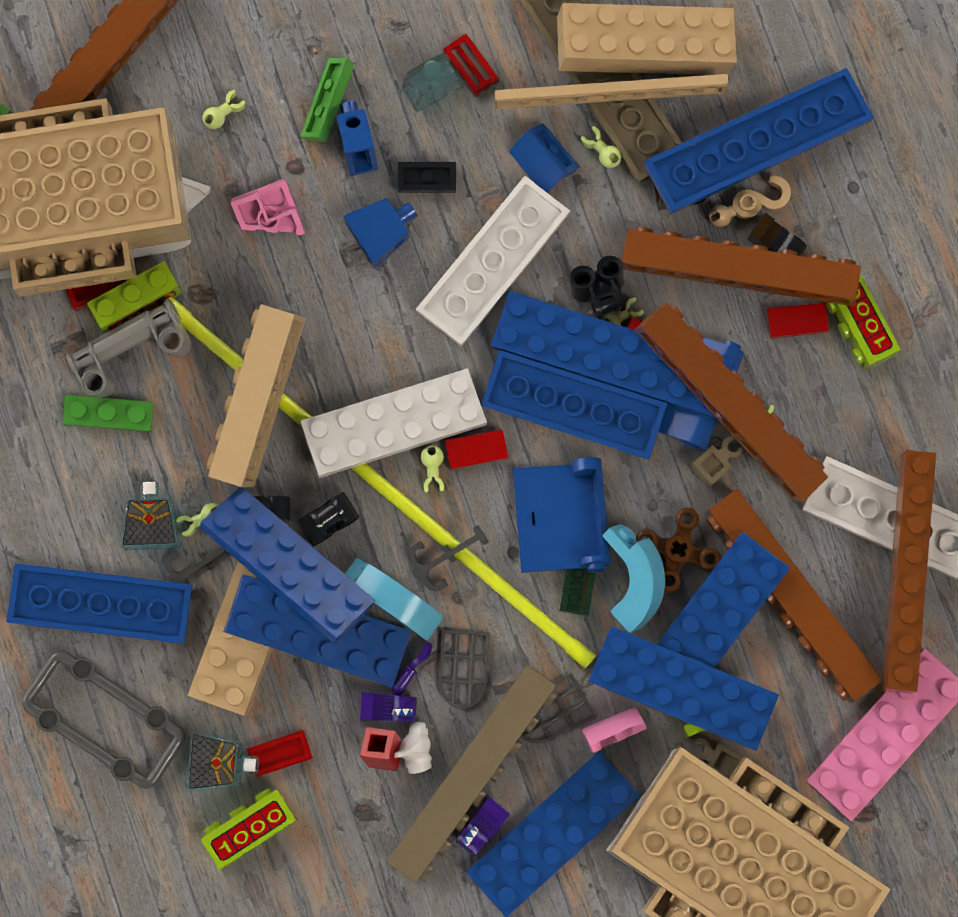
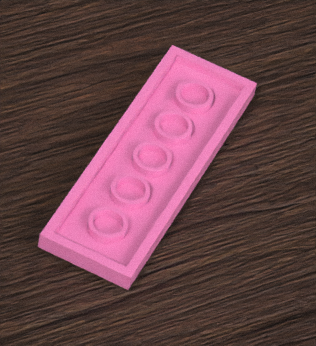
(884, 739)

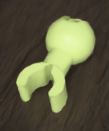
(217, 114)
(607, 153)
(618, 317)
(432, 463)
(206, 510)

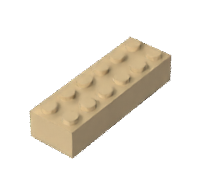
(646, 39)
(256, 396)
(230, 665)

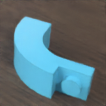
(645, 574)
(395, 599)

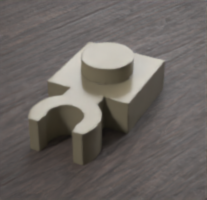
(714, 463)
(720, 759)

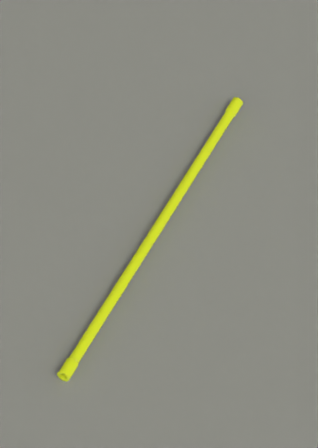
(571, 645)

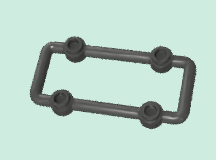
(51, 720)

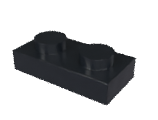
(426, 177)

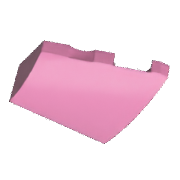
(268, 209)
(613, 729)

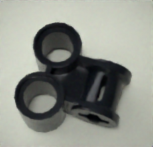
(602, 290)
(328, 519)

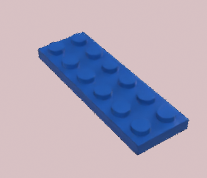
(574, 404)
(287, 564)
(725, 602)
(99, 603)
(366, 650)
(683, 688)
(552, 833)

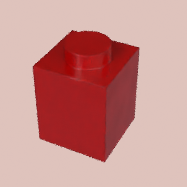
(379, 749)

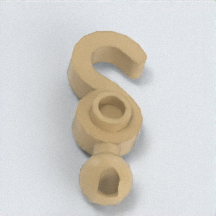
(749, 203)

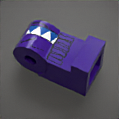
(387, 708)
(482, 827)

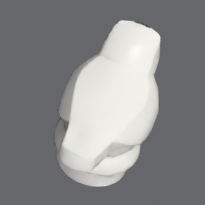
(416, 749)

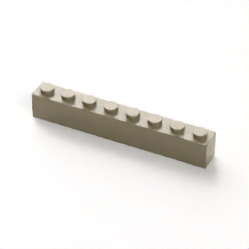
(471, 774)

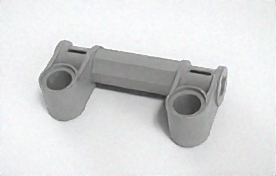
(90, 361)

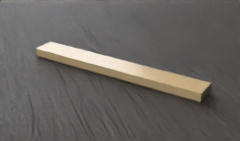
(611, 91)

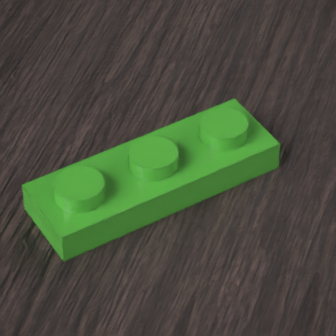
(327, 100)
(108, 413)

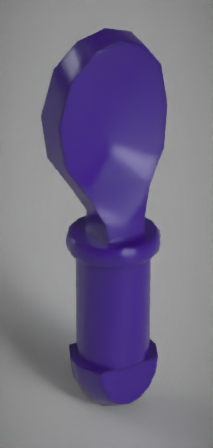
(409, 672)

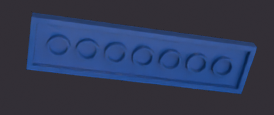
(758, 141)
(590, 350)

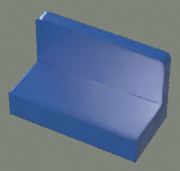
(543, 157)

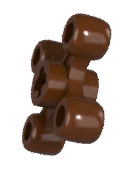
(680, 538)

